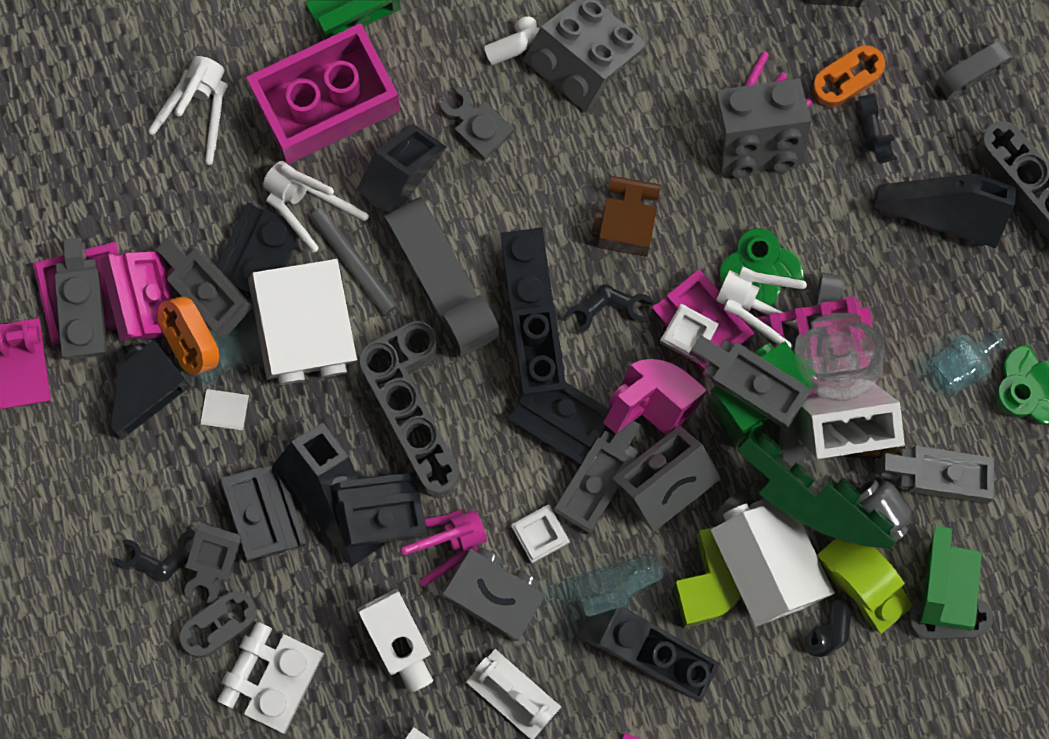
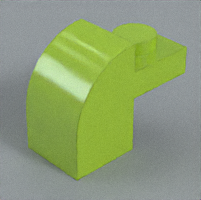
(868, 580)
(707, 595)

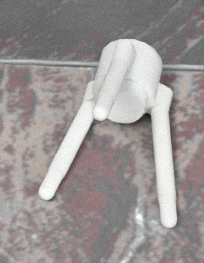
(198, 82)
(291, 186)
(740, 295)

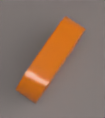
(843, 68)
(188, 335)

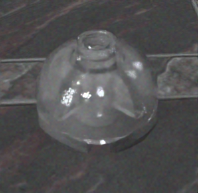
(840, 356)

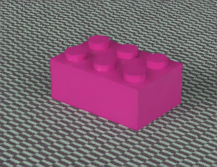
(324, 93)

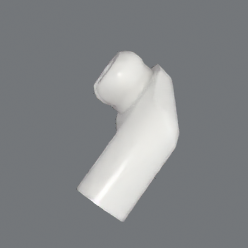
(513, 44)

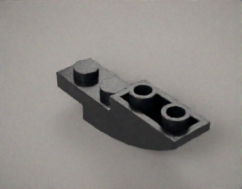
(532, 312)

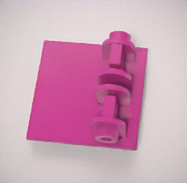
(22, 365)

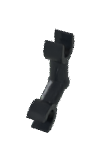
(876, 142)
(606, 295)
(158, 569)

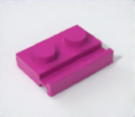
(136, 289)
(701, 297)

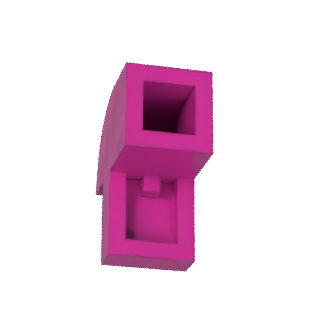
(657, 392)

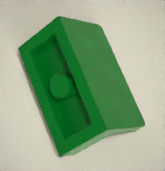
(340, 15)
(950, 583)

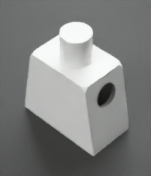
(387, 620)

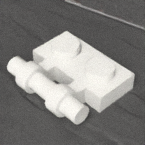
(282, 684)

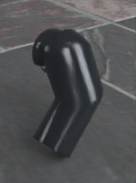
(832, 634)

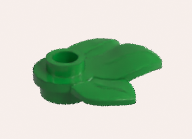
(775, 262)
(1029, 377)

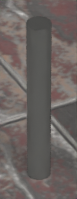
(353, 261)

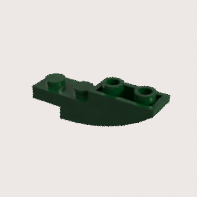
(828, 509)

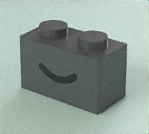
(666, 478)
(492, 593)

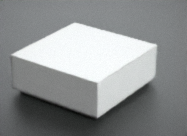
(686, 329)
(540, 534)

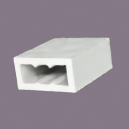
(302, 321)
(851, 425)
(771, 561)

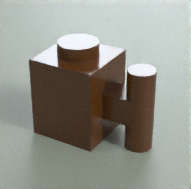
(627, 224)

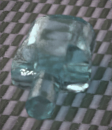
(964, 362)

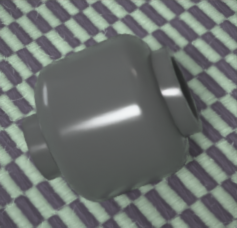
(889, 501)

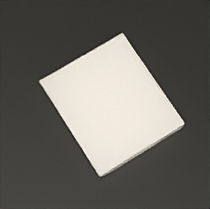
(224, 409)

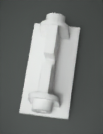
(513, 694)

